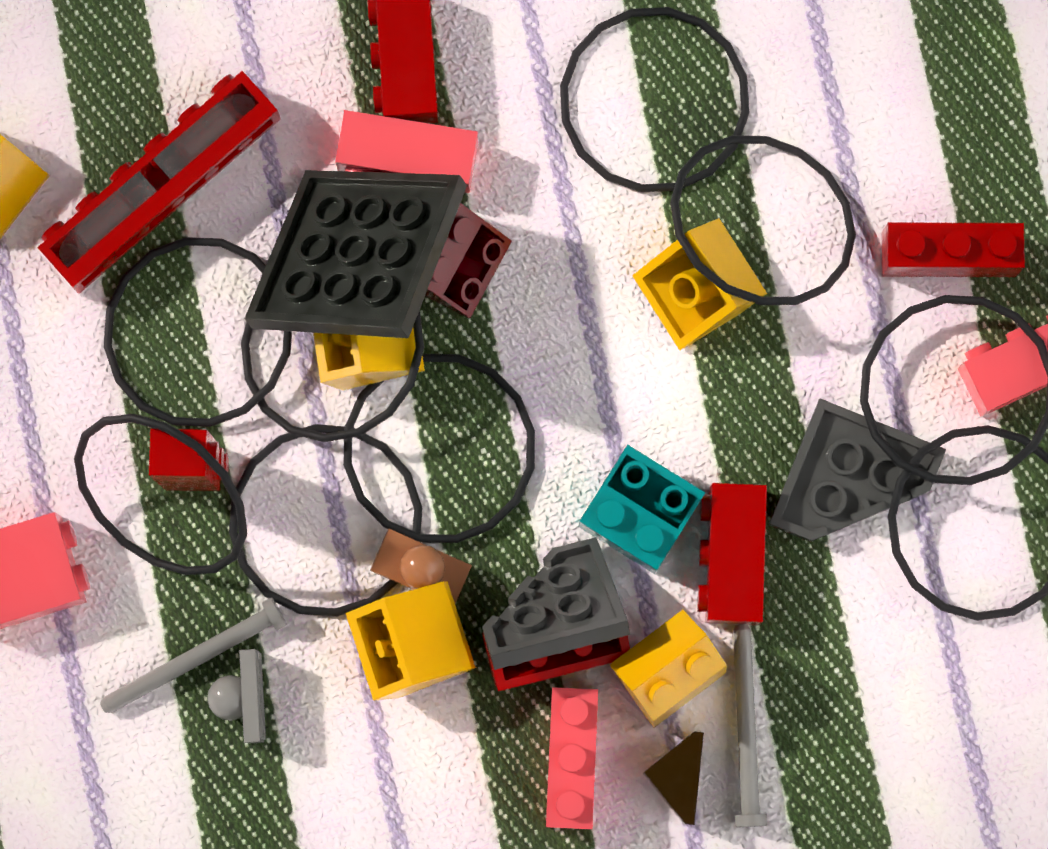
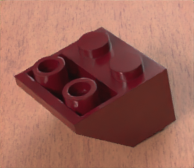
(467, 262)

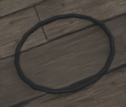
(640, 12)
(741, 139)
(108, 334)
(248, 376)
(865, 382)
(203, 453)
(233, 526)
(893, 529)
(441, 538)

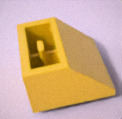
(362, 360)
(410, 641)

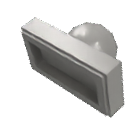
(242, 697)

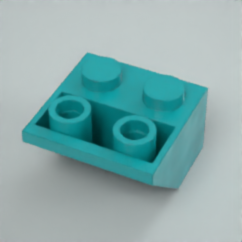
(641, 509)

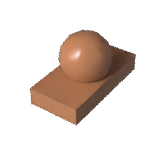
(418, 564)

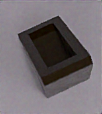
(677, 777)

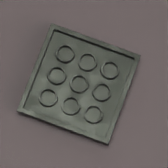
(356, 253)

